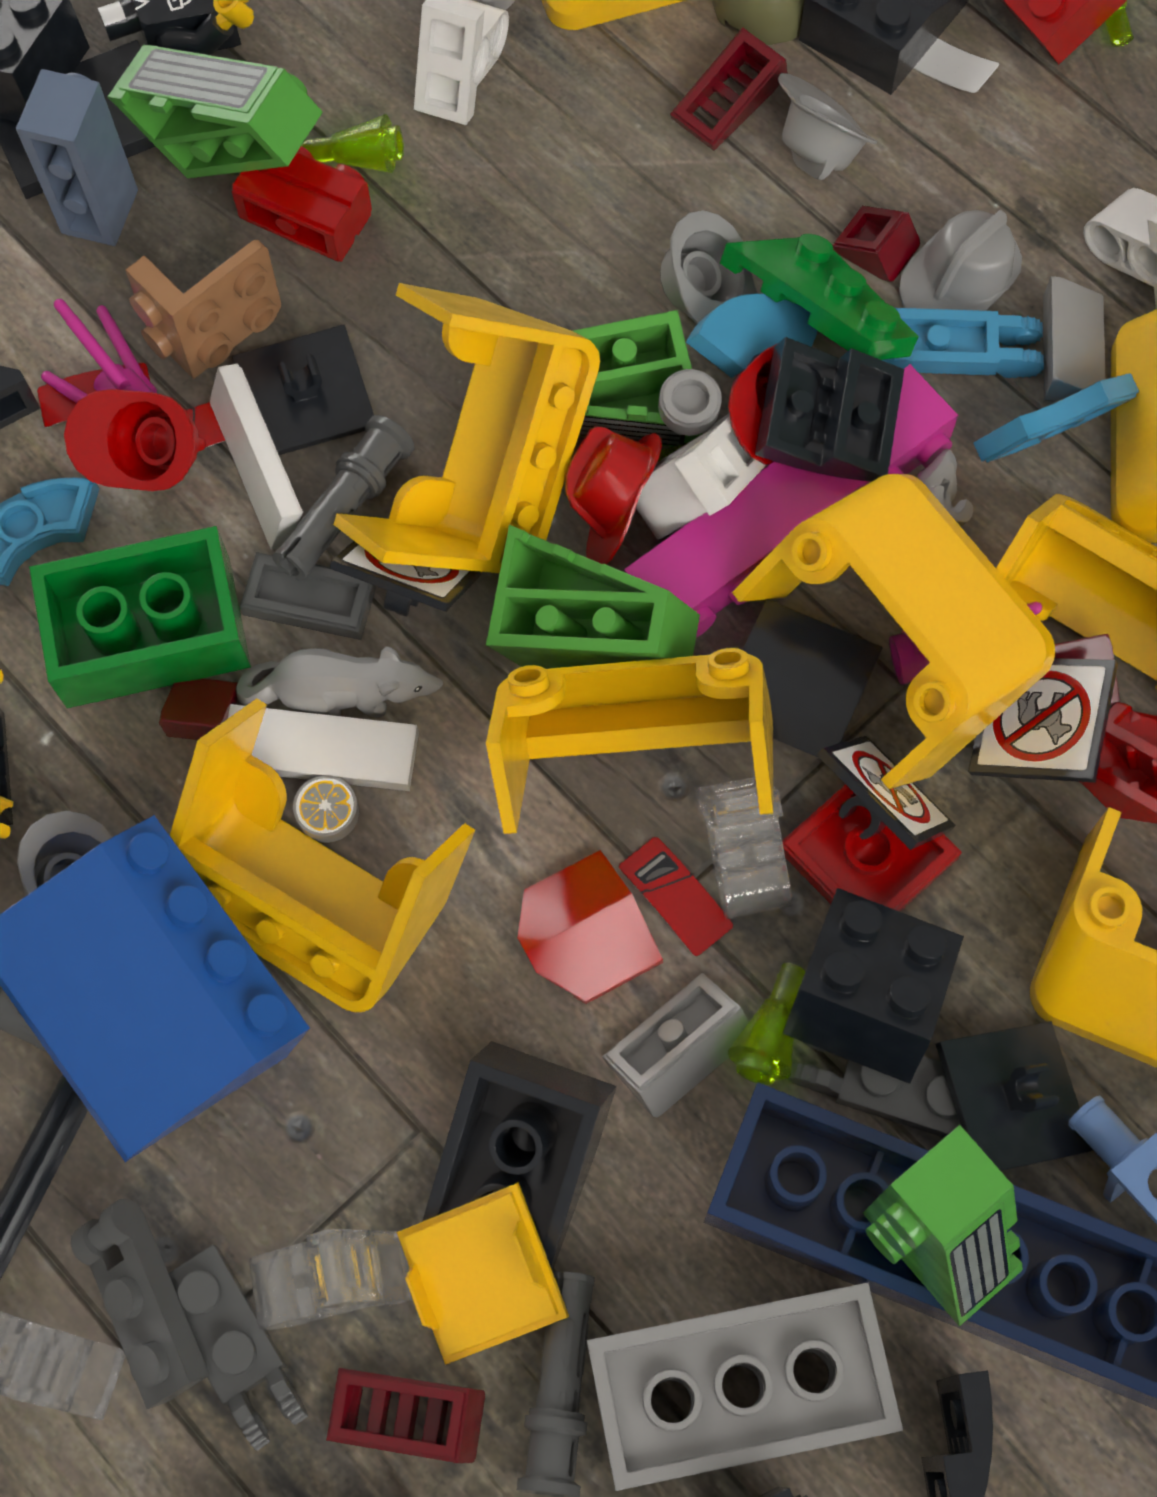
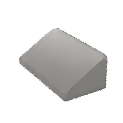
(1072, 338)
(677, 1045)

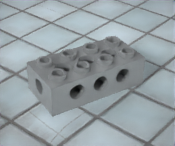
(766, 1340)

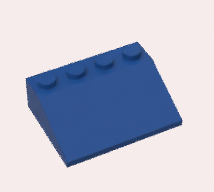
(142, 987)

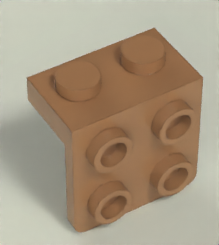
(210, 316)

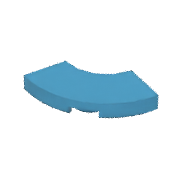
(747, 327)
(1056, 418)
(42, 517)

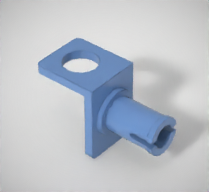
(1126, 1156)

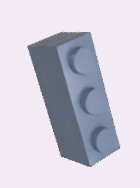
(77, 156)

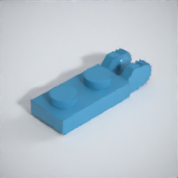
(970, 343)

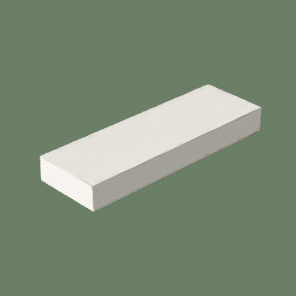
(255, 455)
(344, 747)

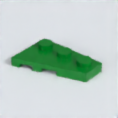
(835, 294)

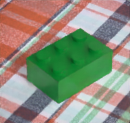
(139, 617)

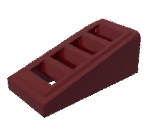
(742, 49)
(463, 1425)

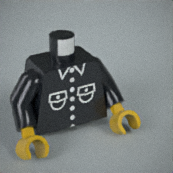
(179, 24)

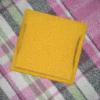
(481, 1274)

